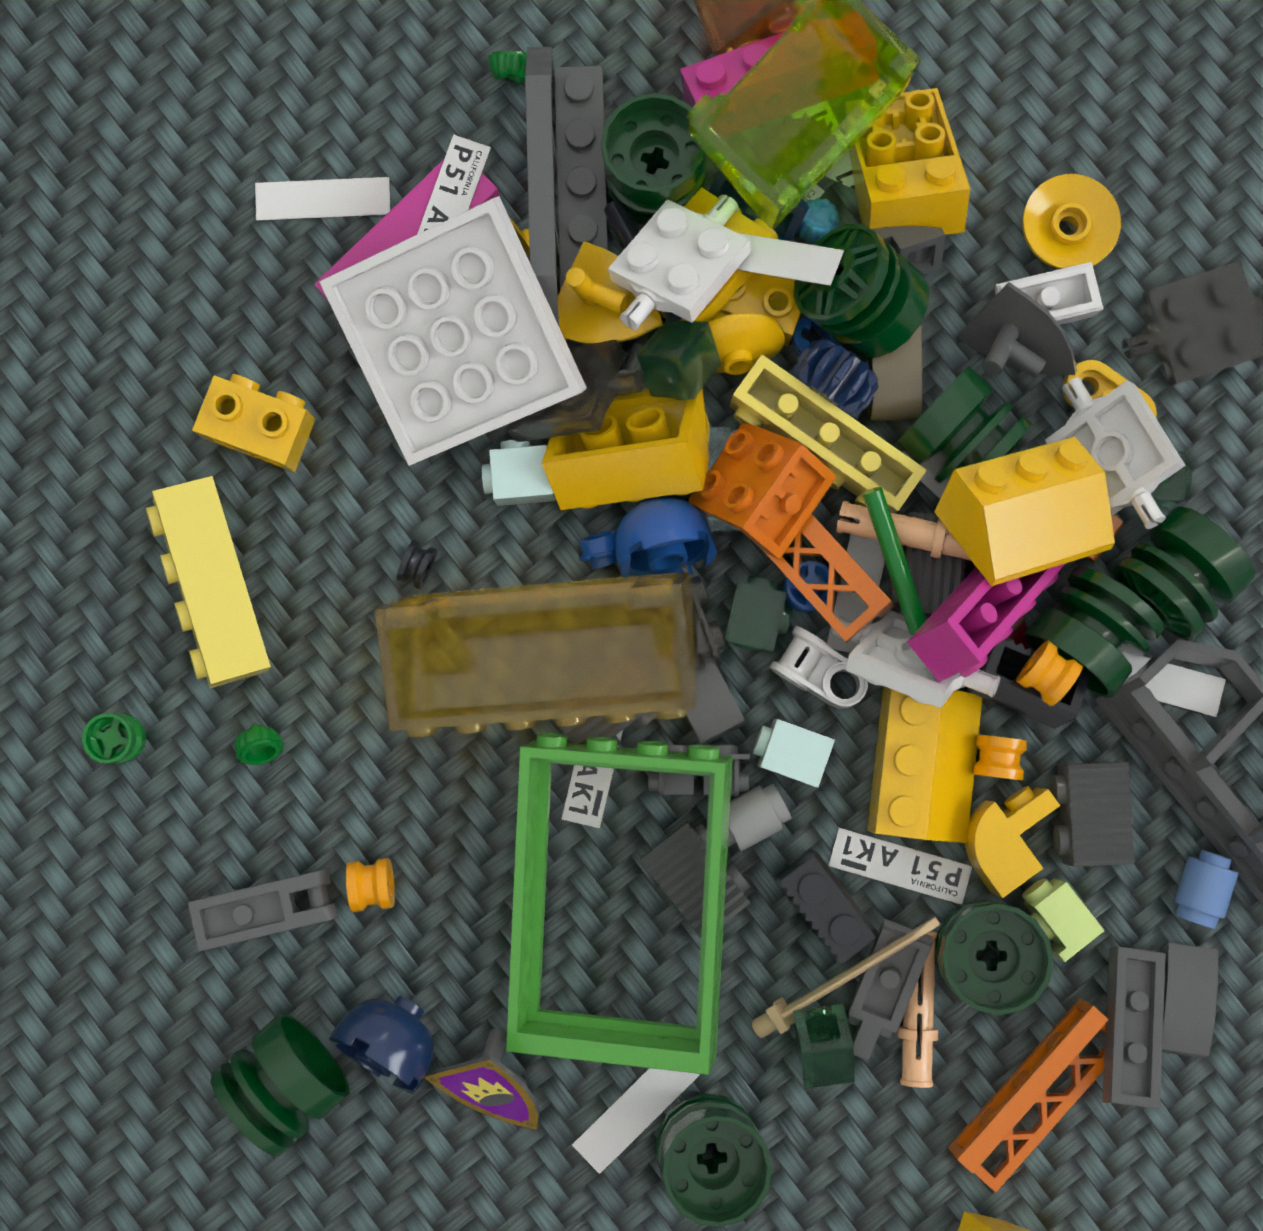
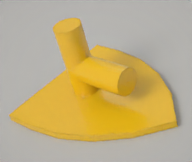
(593, 304)

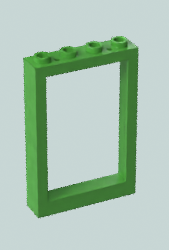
(596, 1036)

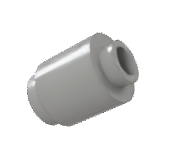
(756, 816)

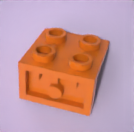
(764, 487)

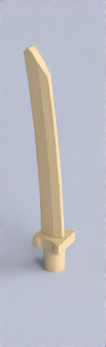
(780, 1014)

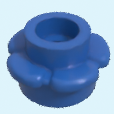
(599, 549)

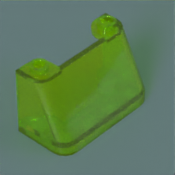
(803, 104)

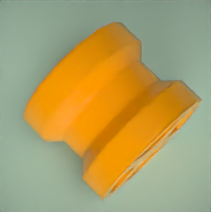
(1049, 673)
(999, 757)
(370, 885)

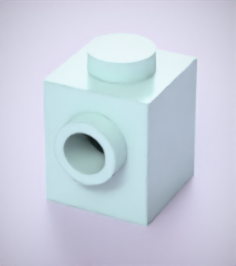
(517, 474)
(793, 752)

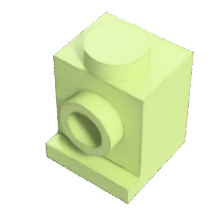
(1061, 917)

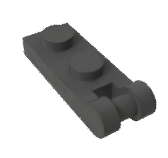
(260, 910)

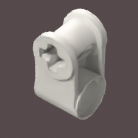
(816, 669)

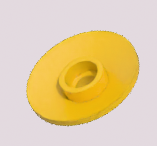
(1083, 204)
(744, 339)

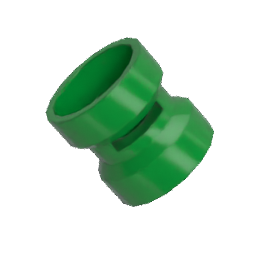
(103, 736)

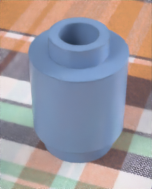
(1205, 889)

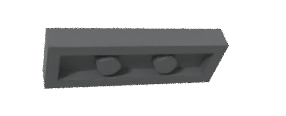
(1134, 1028)

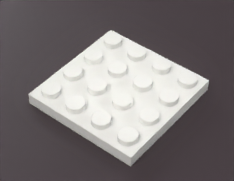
(454, 332)

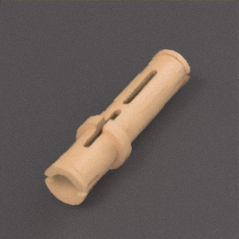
(911, 531)
(918, 1069)

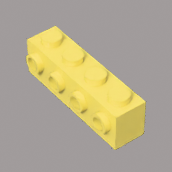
(854, 453)
(210, 582)

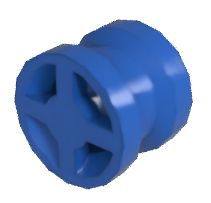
(816, 574)

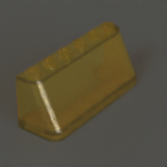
(539, 654)

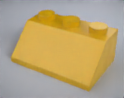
(640, 453)
(1029, 510)
(924, 767)

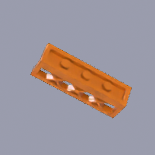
(846, 567)
(1027, 1087)

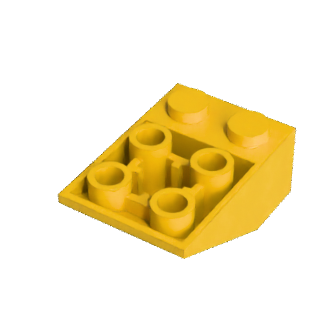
(911, 168)

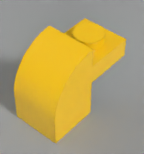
(995, 839)

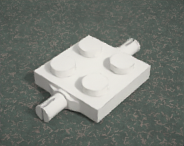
(679, 261)
(1125, 443)
(889, 661)

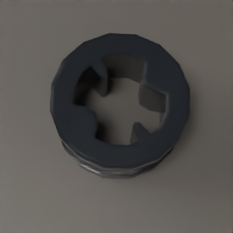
(416, 564)

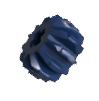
(837, 376)

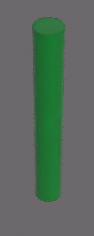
(894, 558)

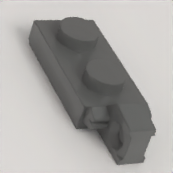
(886, 988)

